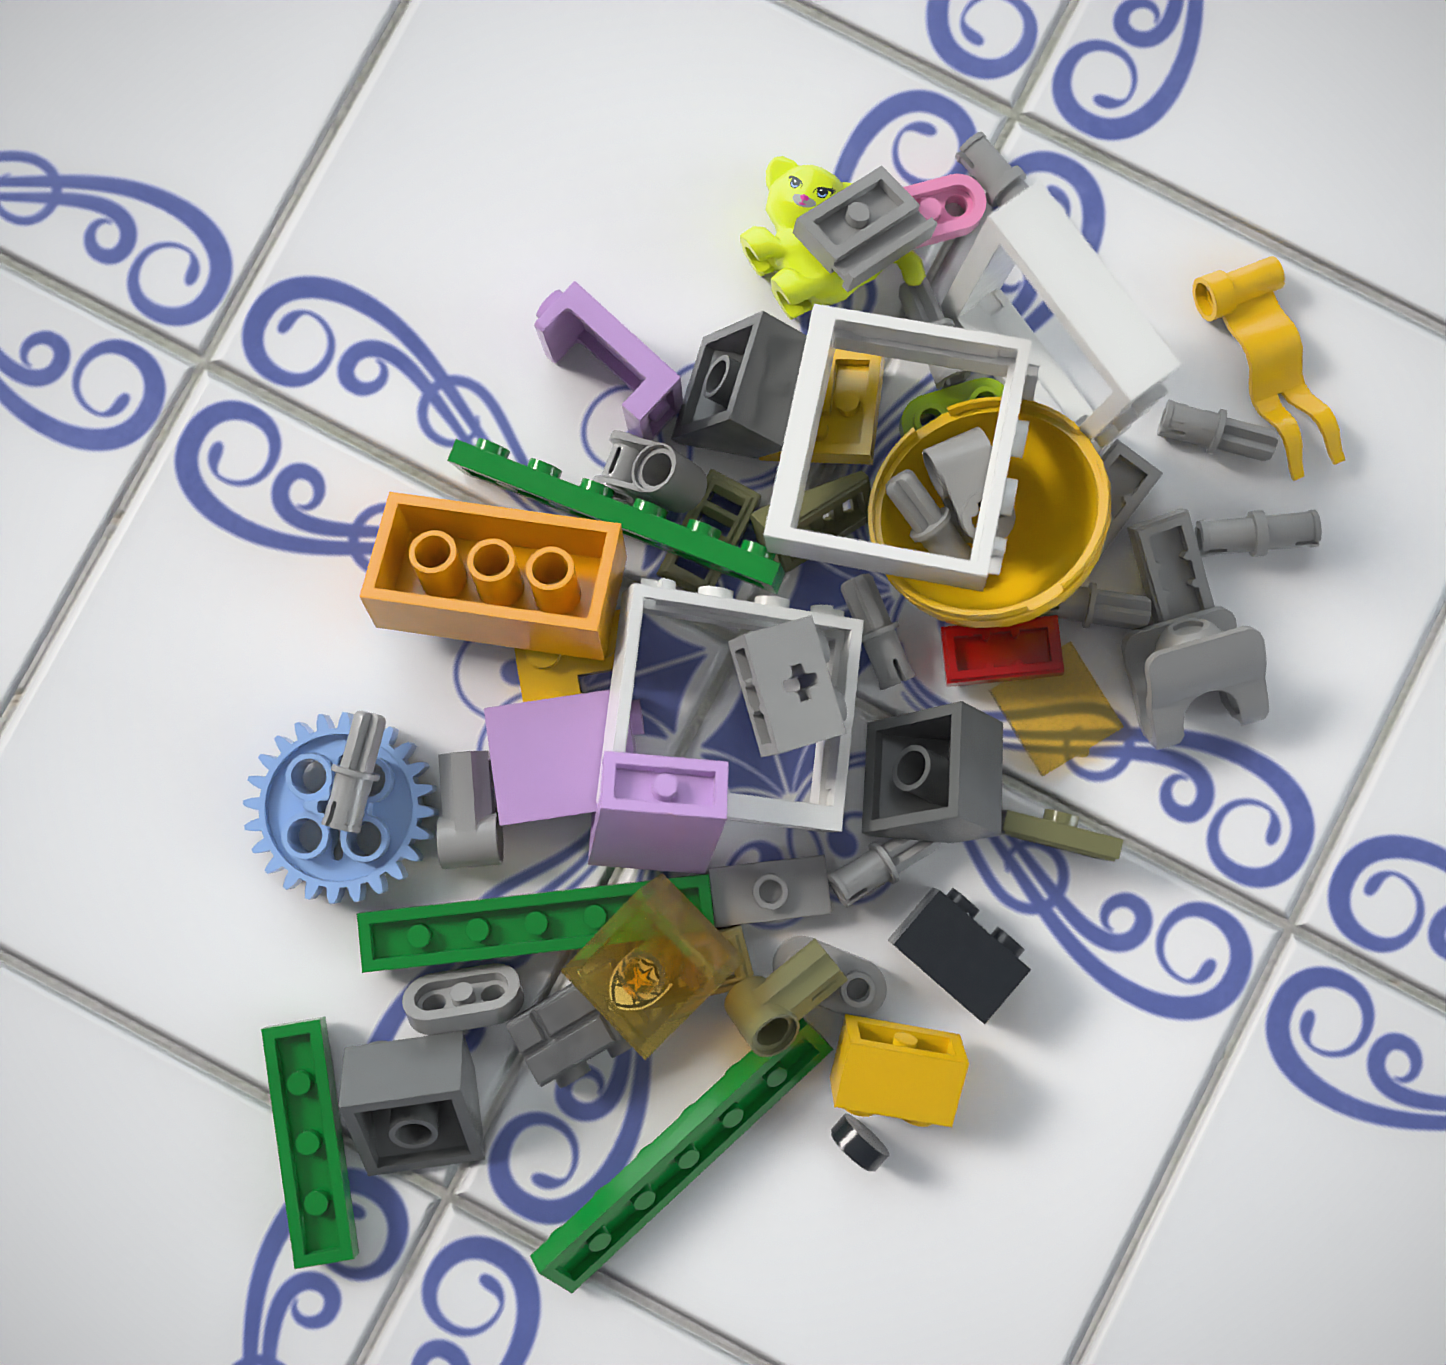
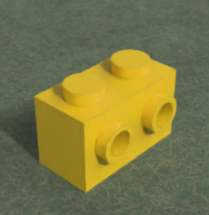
(898, 1071)

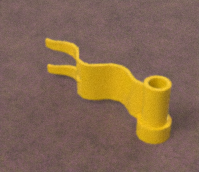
(1272, 351)

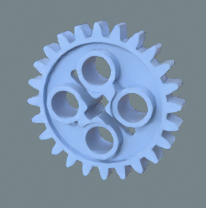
(288, 804)

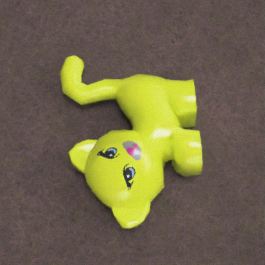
(800, 275)

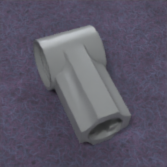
(469, 825)

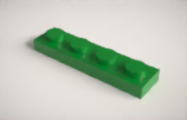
(310, 1142)

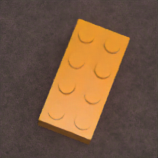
(495, 575)

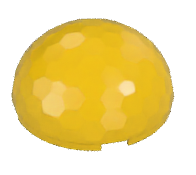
(1058, 509)

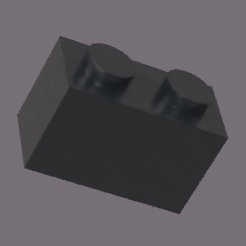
(960, 953)

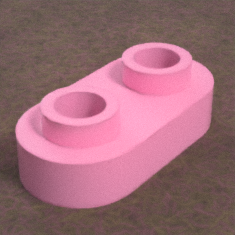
(937, 193)

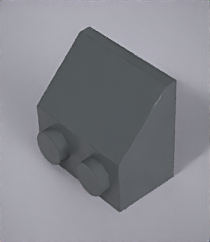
(742, 388)
(934, 775)
(412, 1103)

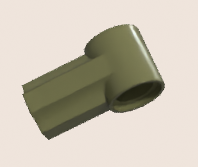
(770, 1007)

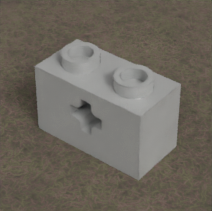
(794, 718)

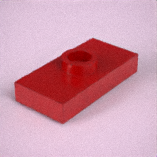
(1002, 653)

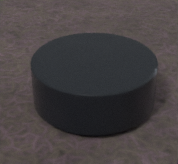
(859, 1143)

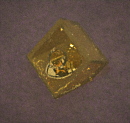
(652, 965)

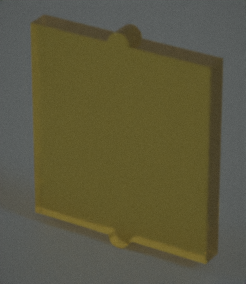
(1057, 714)

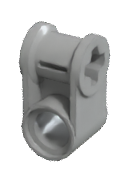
(652, 473)
(959, 476)

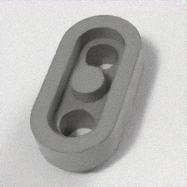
(852, 967)
(463, 999)

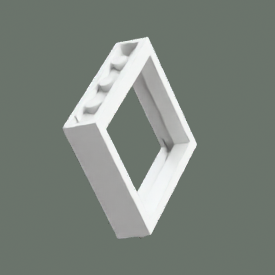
(1082, 296)
(914, 342)
(718, 607)

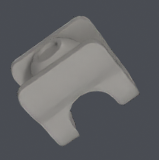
(1188, 657)

